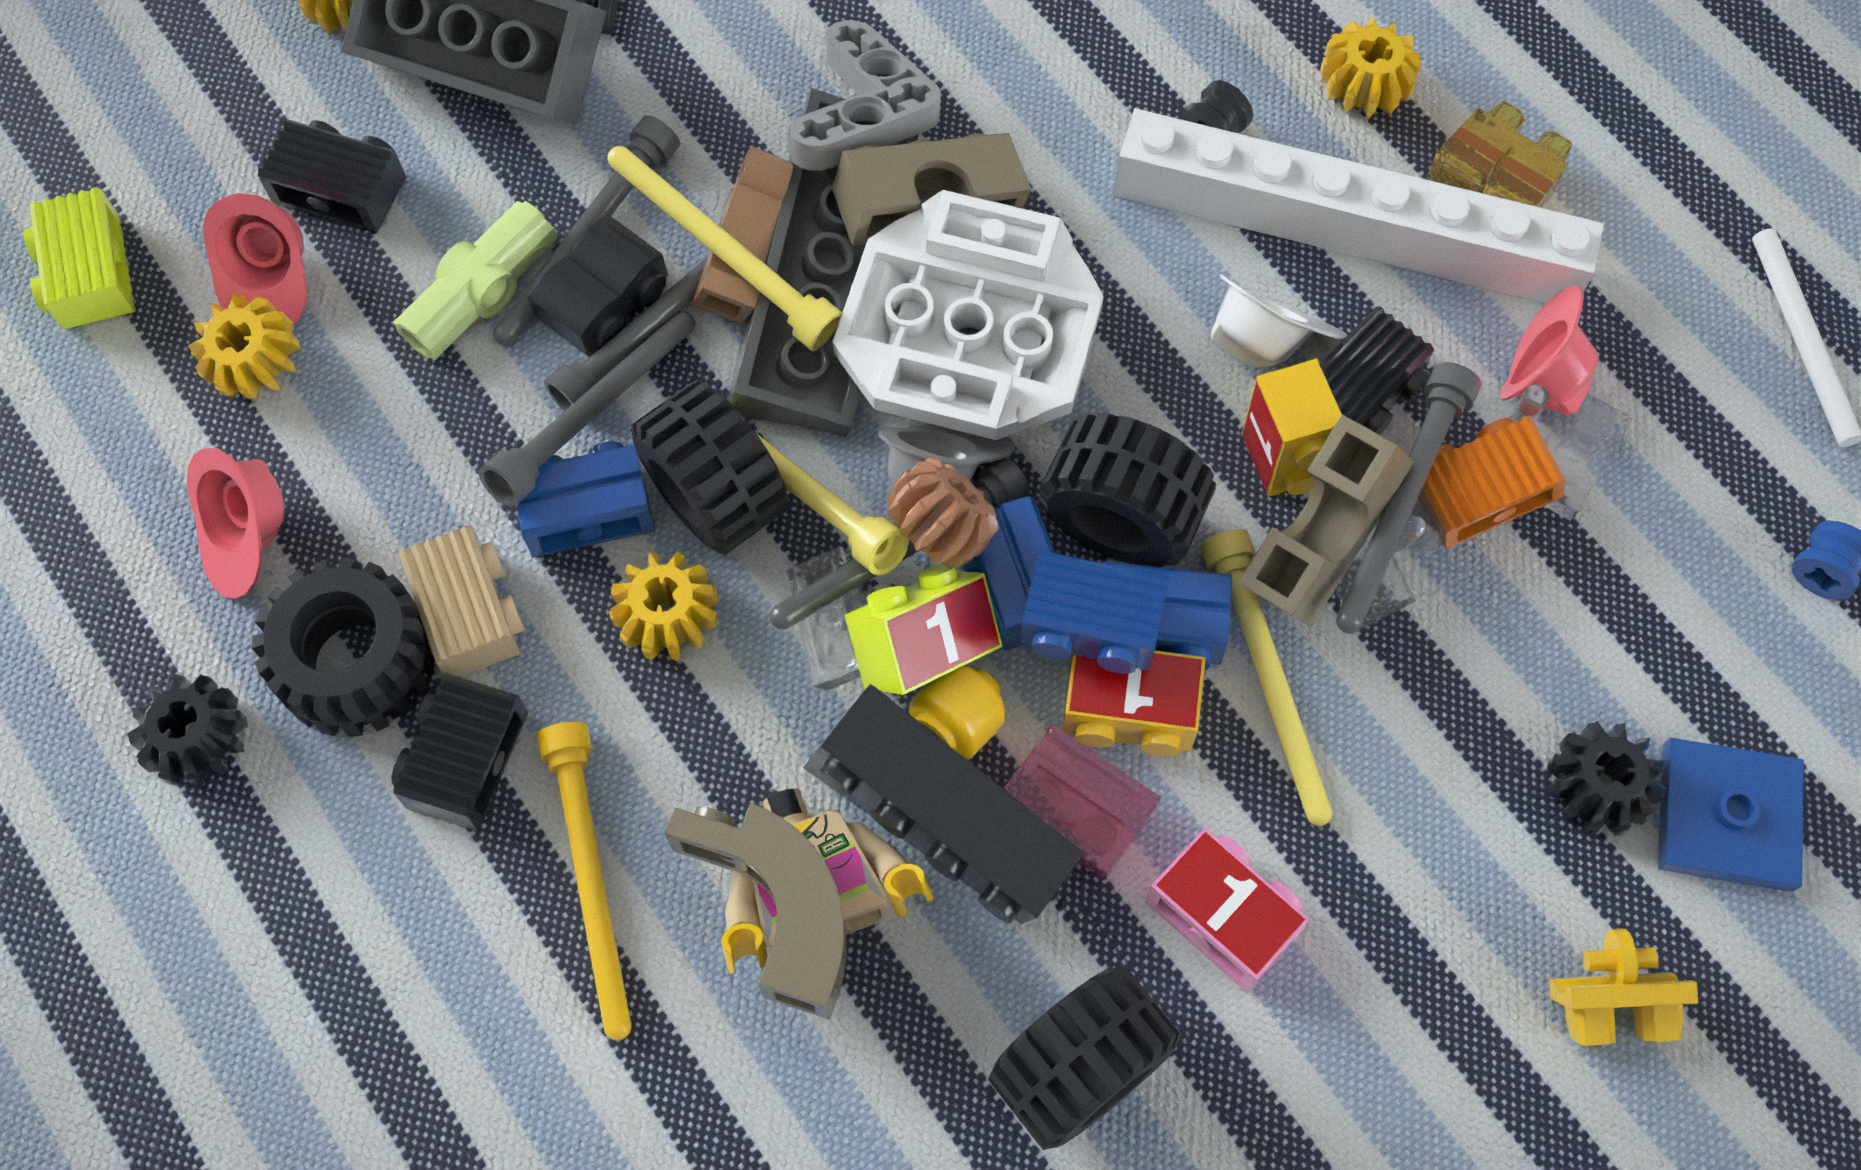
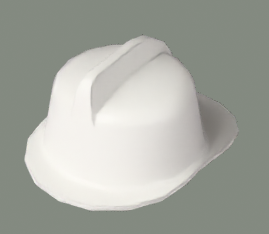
(1263, 330)

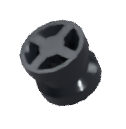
(1221, 108)

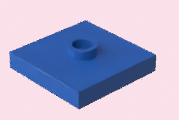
(1732, 815)

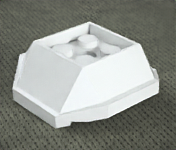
(979, 269)

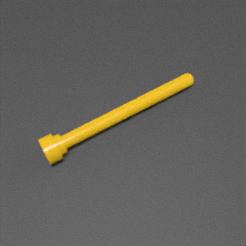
(566, 752)

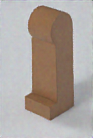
(750, 219)

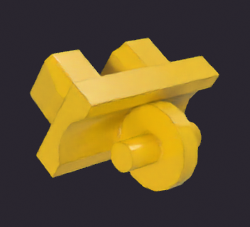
(1654, 996)

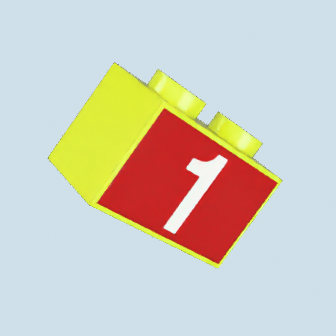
(923, 629)

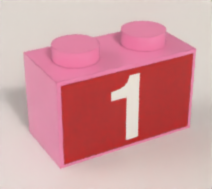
(1227, 908)

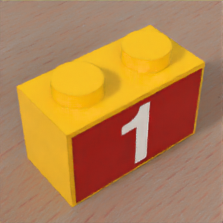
(1288, 425)
(1138, 708)

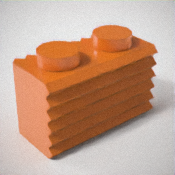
(1490, 480)

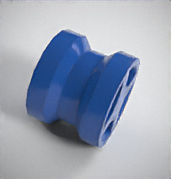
(1832, 561)

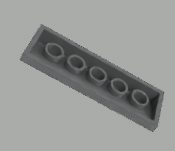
(812, 252)

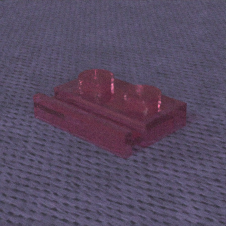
(1083, 799)

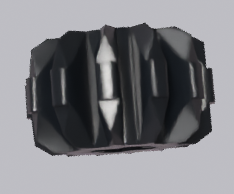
(188, 730)
(1616, 804)

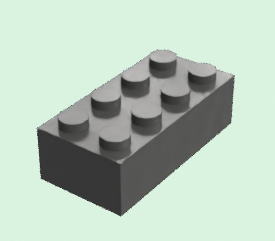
(503, 50)

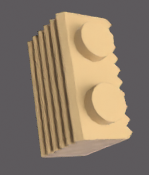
(461, 602)

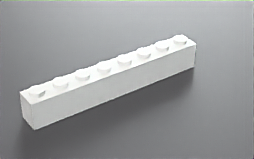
(1355, 208)

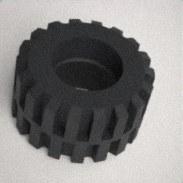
(710, 466)
(1127, 490)
(316, 610)
(1083, 1056)

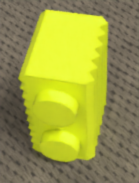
(79, 259)

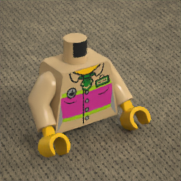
(859, 865)

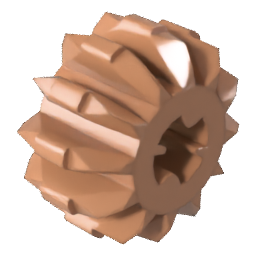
(942, 513)

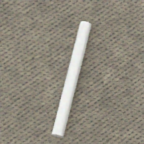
(1807, 338)

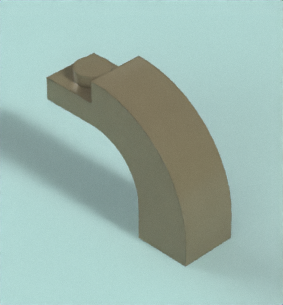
(810, 936)

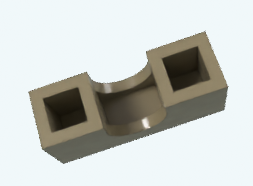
(885, 182)
(1351, 488)

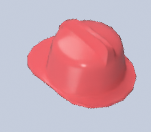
(256, 253)
(1555, 355)
(235, 517)

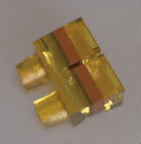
(1496, 158)

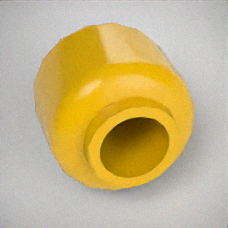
(961, 709)

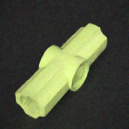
(475, 280)

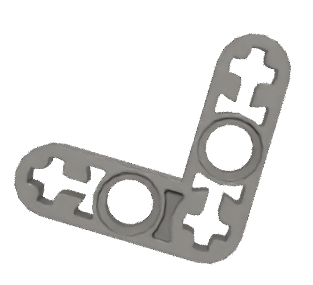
(899, 104)

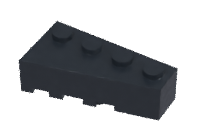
(944, 807)

